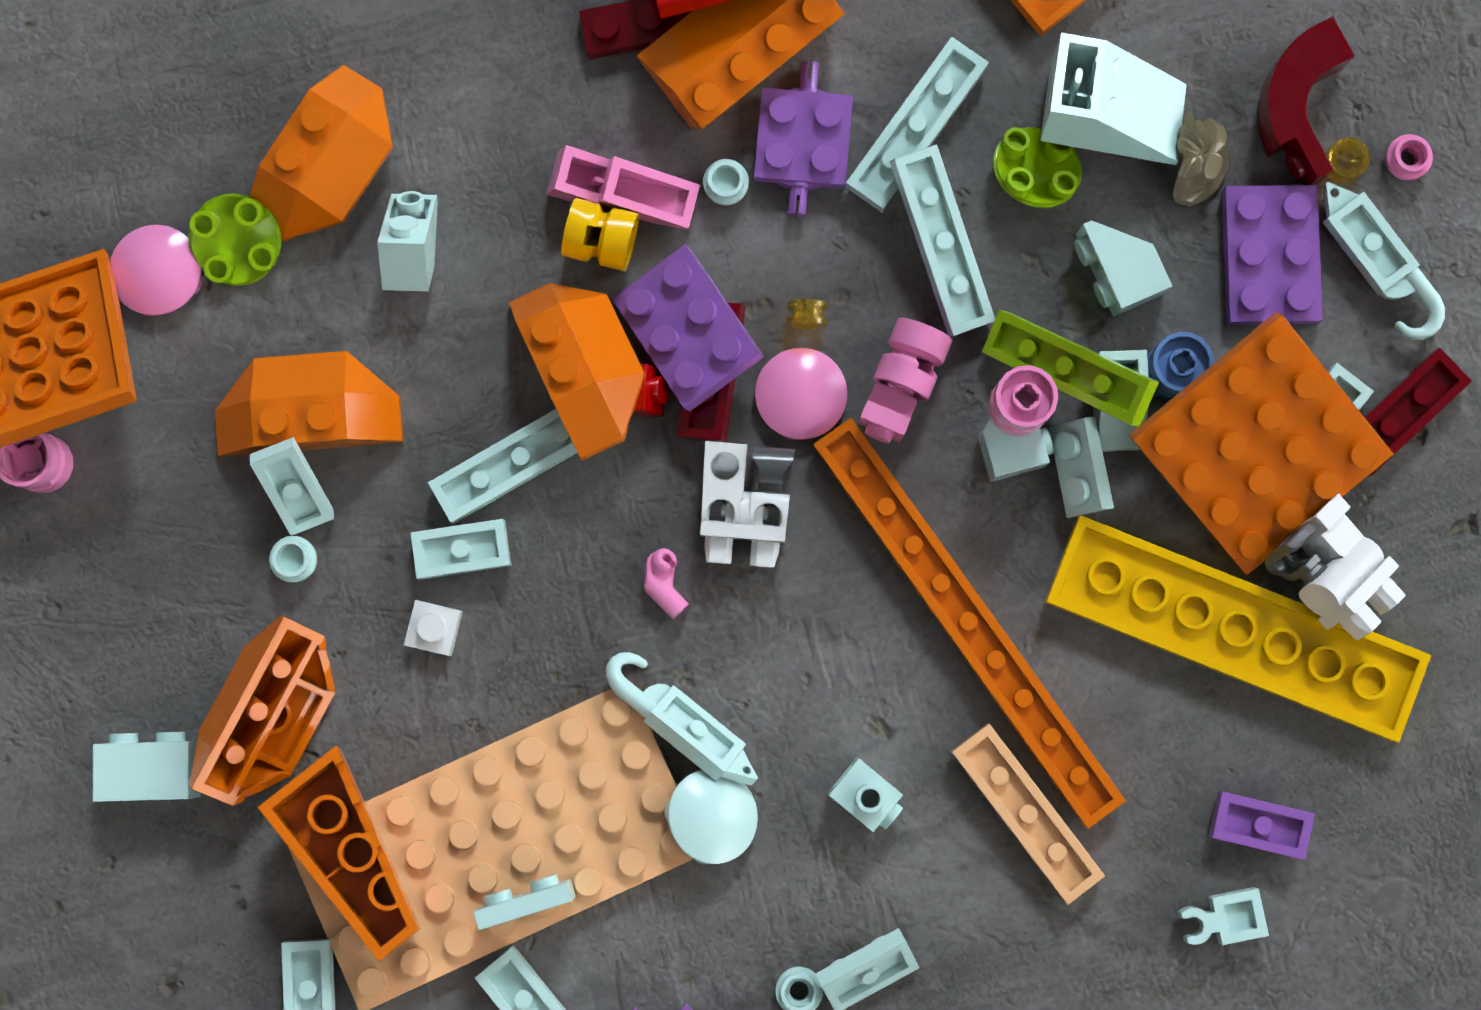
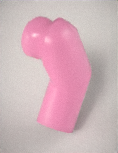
(659, 582)

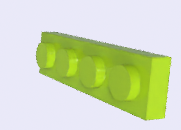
(1072, 367)

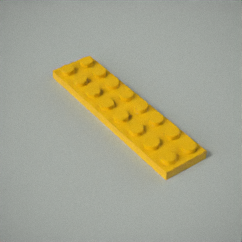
(1236, 629)

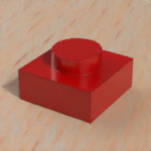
(653, 393)

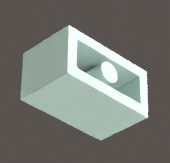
(143, 769)

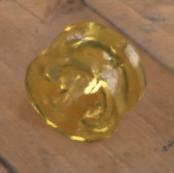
(1361, 157)
(807, 314)

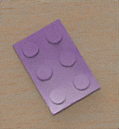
(1271, 254)
(687, 328)

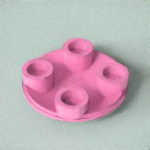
(155, 270)
(801, 393)

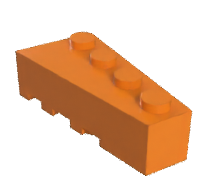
(340, 847)

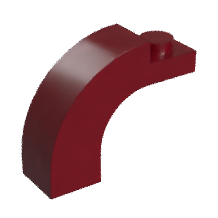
(1284, 97)

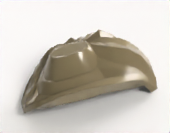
(1202, 160)

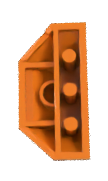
(325, 155)
(582, 362)
(312, 397)
(263, 713)

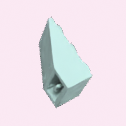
(1111, 102)

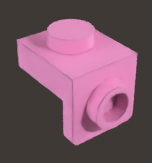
(887, 413)

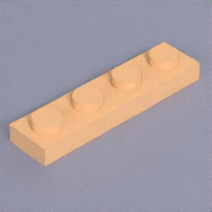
(1027, 814)

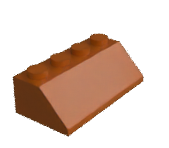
(729, 49)

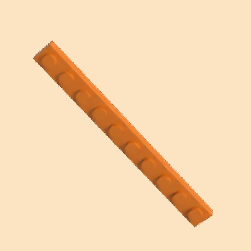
(969, 623)

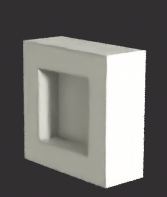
(433, 628)

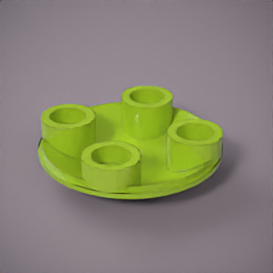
(1036, 170)
(234, 239)

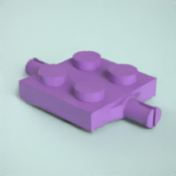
(803, 138)

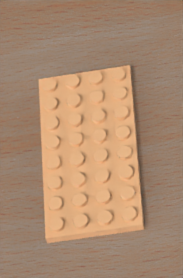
(555, 798)

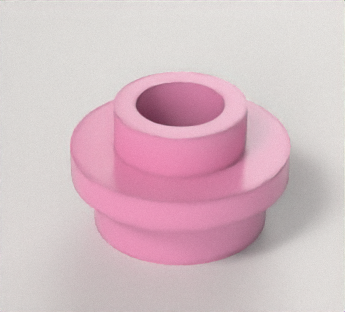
(1418, 148)

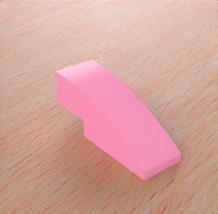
(623, 185)

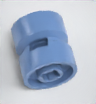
(1178, 363)

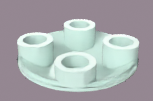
(711, 818)

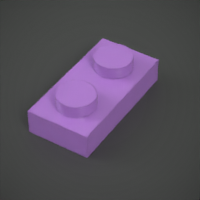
(1261, 825)

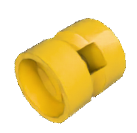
(615, 239)

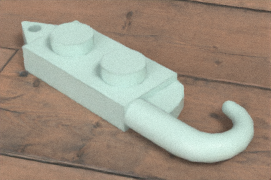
(1380, 256)
(683, 724)

